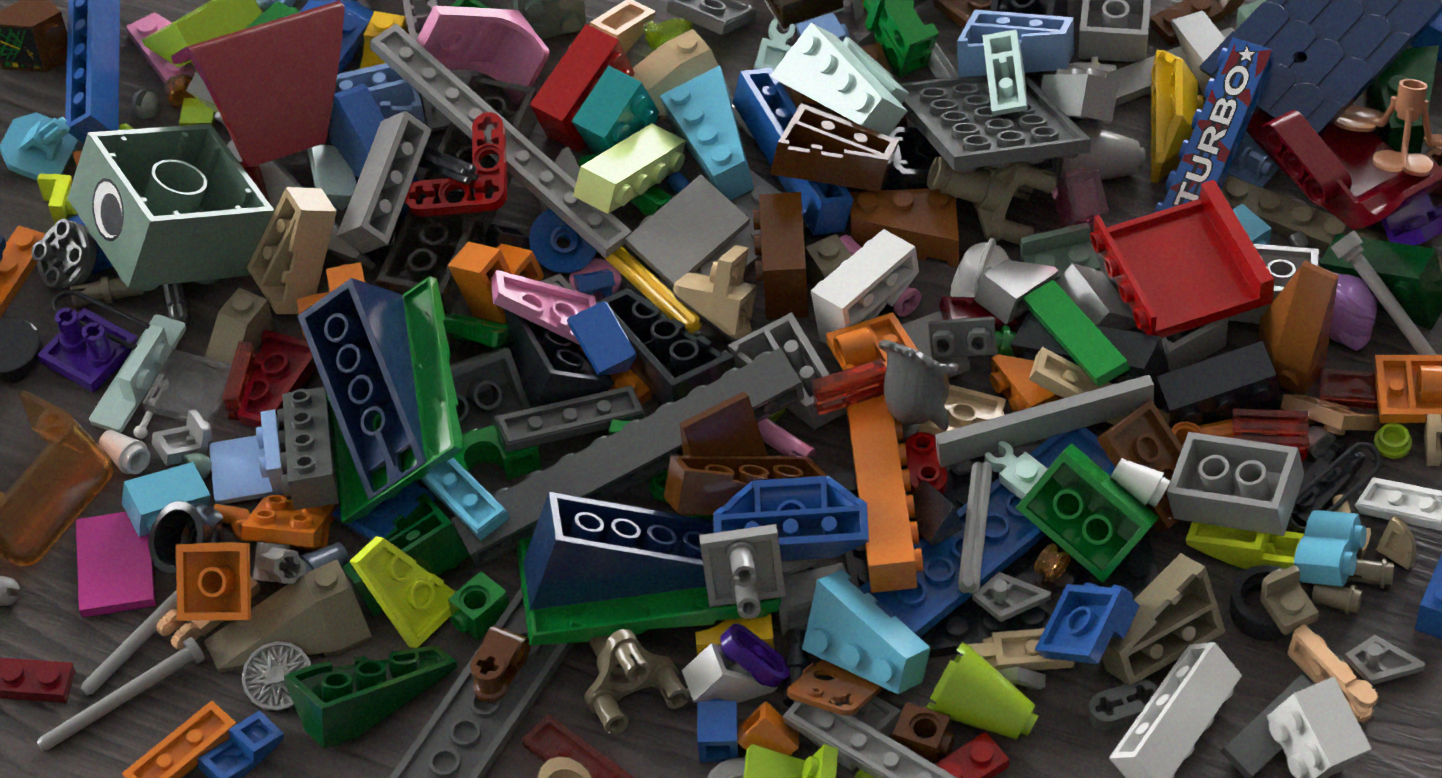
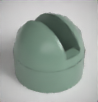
(201, 462)

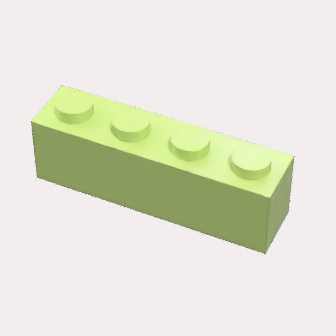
(629, 168)

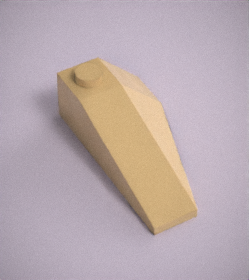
(674, 65)

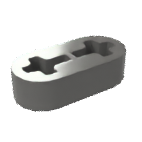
(1122, 703)

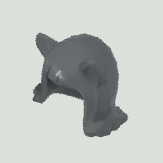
(916, 385)

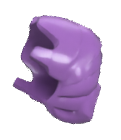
(1353, 312)

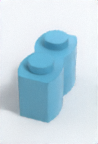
(1329, 547)

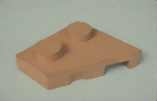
(1334, 416)

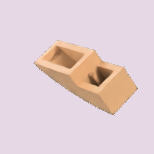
(624, 22)

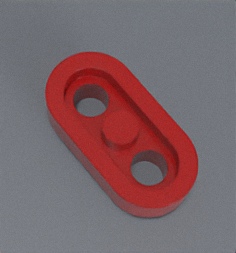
(924, 462)

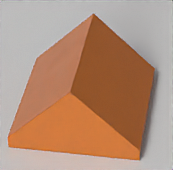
(213, 581)

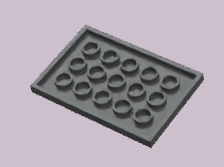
(961, 127)

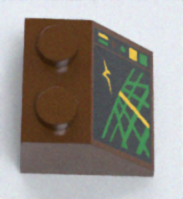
(32, 36)

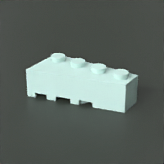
(834, 77)

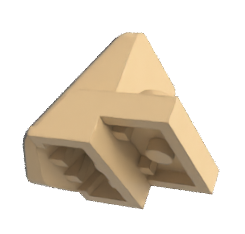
(723, 296)

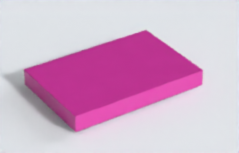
(113, 566)

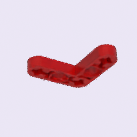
(487, 178)

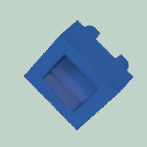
(595, 281)

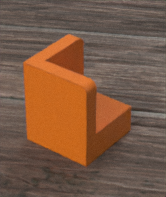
(768, 730)

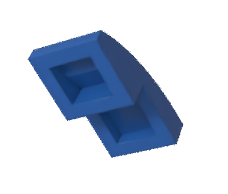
(246, 747)

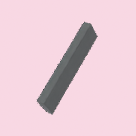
(567, 418)

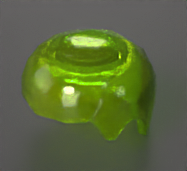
(658, 34)

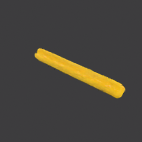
(653, 289)

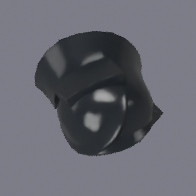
(182, 525)

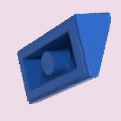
(602, 339)

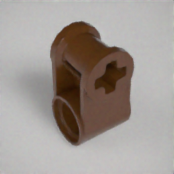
(498, 663)

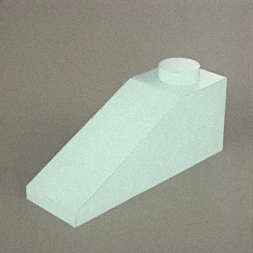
(1005, 72)

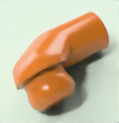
(234, 516)

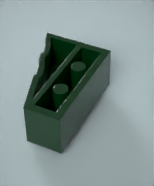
(1415, 64)
(1406, 270)
(423, 536)

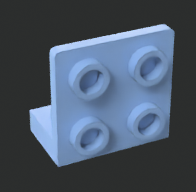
(248, 465)

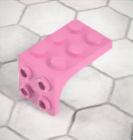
(485, 41)

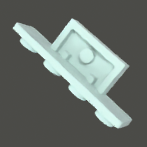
(137, 374)

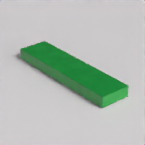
(1076, 333)

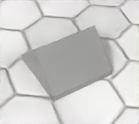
(1096, 297)

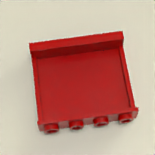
(1185, 264)

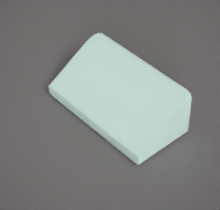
(332, 175)

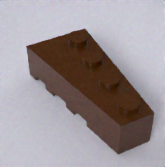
(708, 482)

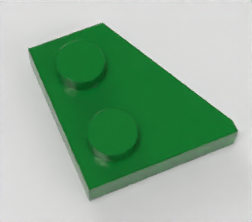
(479, 330)

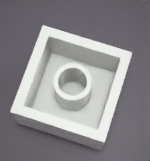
(1318, 731)

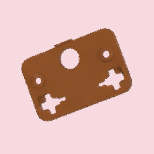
(826, 692)

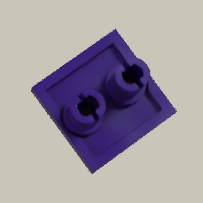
(85, 352)

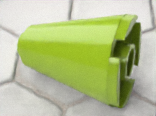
(982, 697)

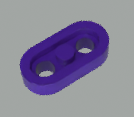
(754, 655)

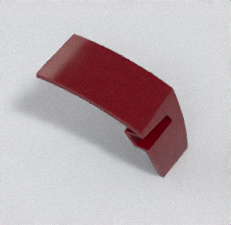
(1339, 168)

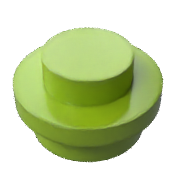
(1393, 441)

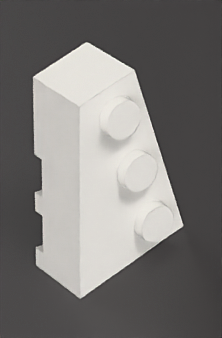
(864, 283)

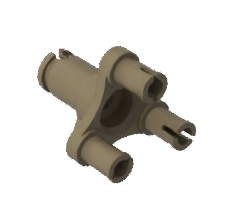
(991, 193)
(626, 669)

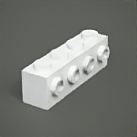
(1177, 713)

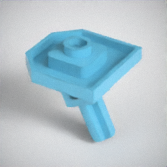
(38, 145)

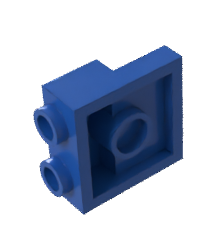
(1086, 622)

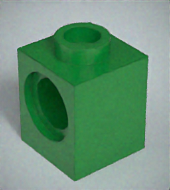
(482, 593)

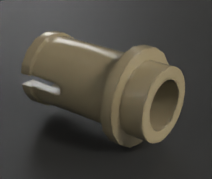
(1373, 572)
(1338, 597)

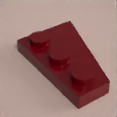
(279, 369)

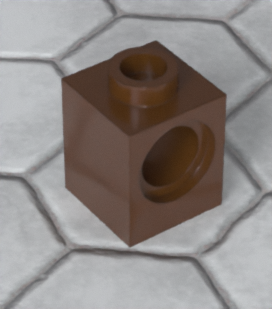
(922, 721)

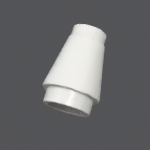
(125, 451)
(1140, 481)

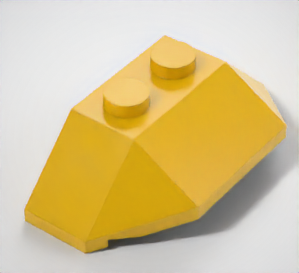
(1172, 111)

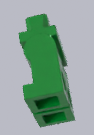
(901, 34)

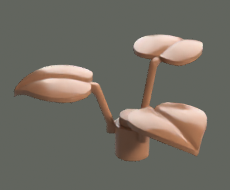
(1409, 105)

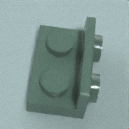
(1060, 248)

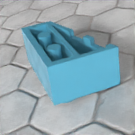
(861, 637)

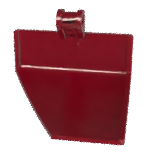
(274, 81)

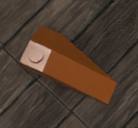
(1299, 327)

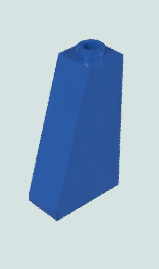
(355, 127)

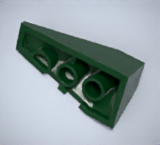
(353, 698)

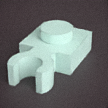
(774, 50)
(1015, 473)

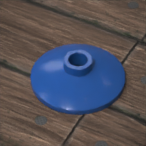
(543, 240)

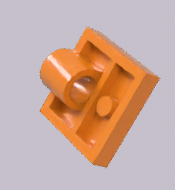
(860, 341)
(1408, 387)
(278, 523)

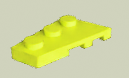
(405, 591)

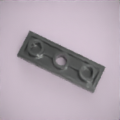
(1255, 744)

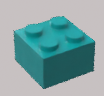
(614, 111)

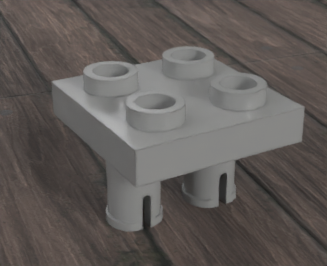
(743, 568)

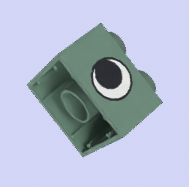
(169, 205)

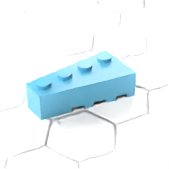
(706, 119)

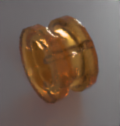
(1052, 562)

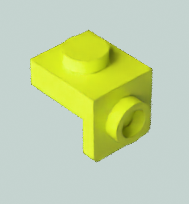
(56, 189)

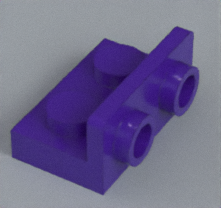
(1414, 223)

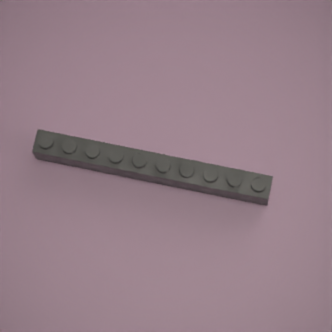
(631, 454)

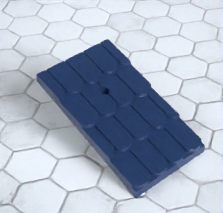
(1343, 48)

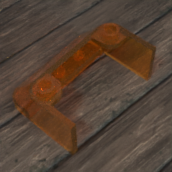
(53, 486)

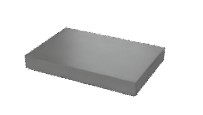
(687, 231)

